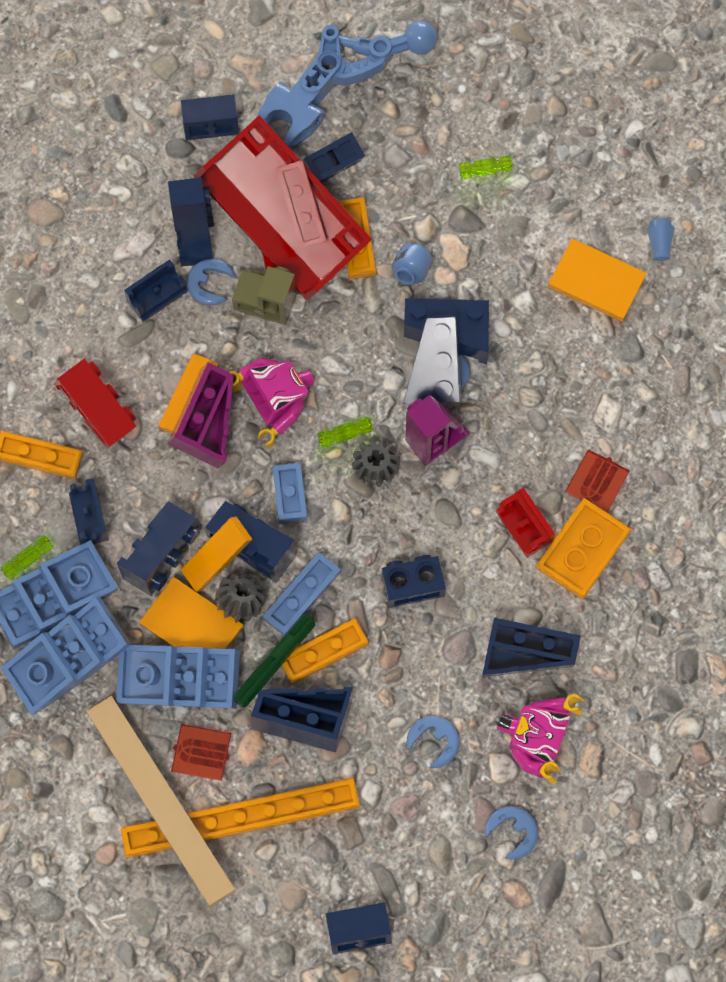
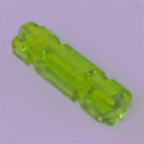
(485, 167)
(344, 432)
(26, 557)

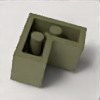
(266, 294)

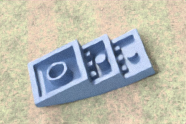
(52, 593)
(65, 656)
(178, 676)

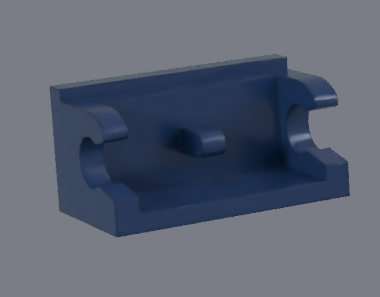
(209, 117)
(155, 291)
(88, 513)
(358, 928)

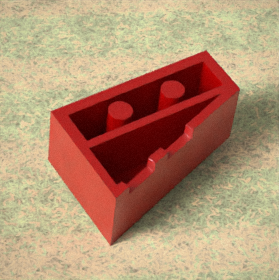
(96, 402)

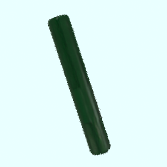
(274, 661)

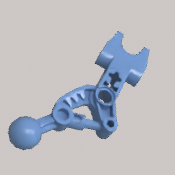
(300, 103)

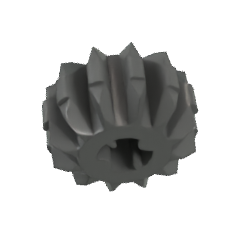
(386, 458)
(240, 597)

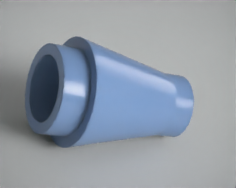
(660, 236)

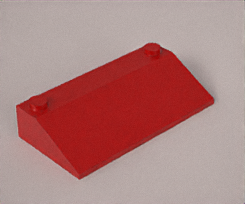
(249, 191)

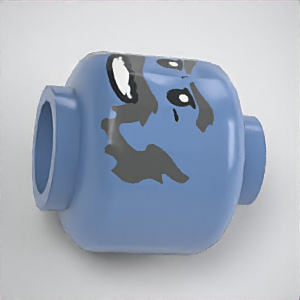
(411, 264)

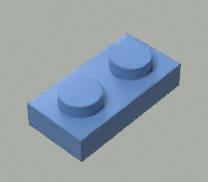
(289, 492)

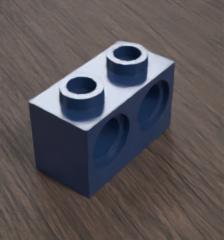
(334, 158)
(415, 588)

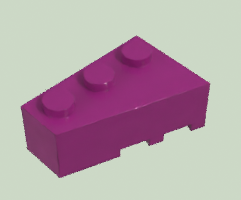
(204, 418)
(432, 429)

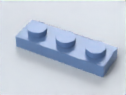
(301, 593)

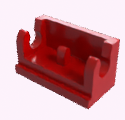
(525, 522)

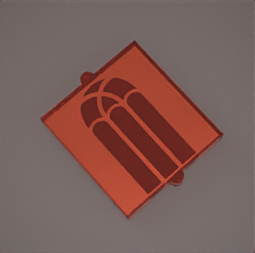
(597, 480)
(201, 752)

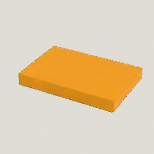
(597, 280)
(583, 549)
(189, 620)

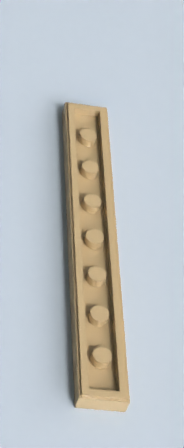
(161, 802)

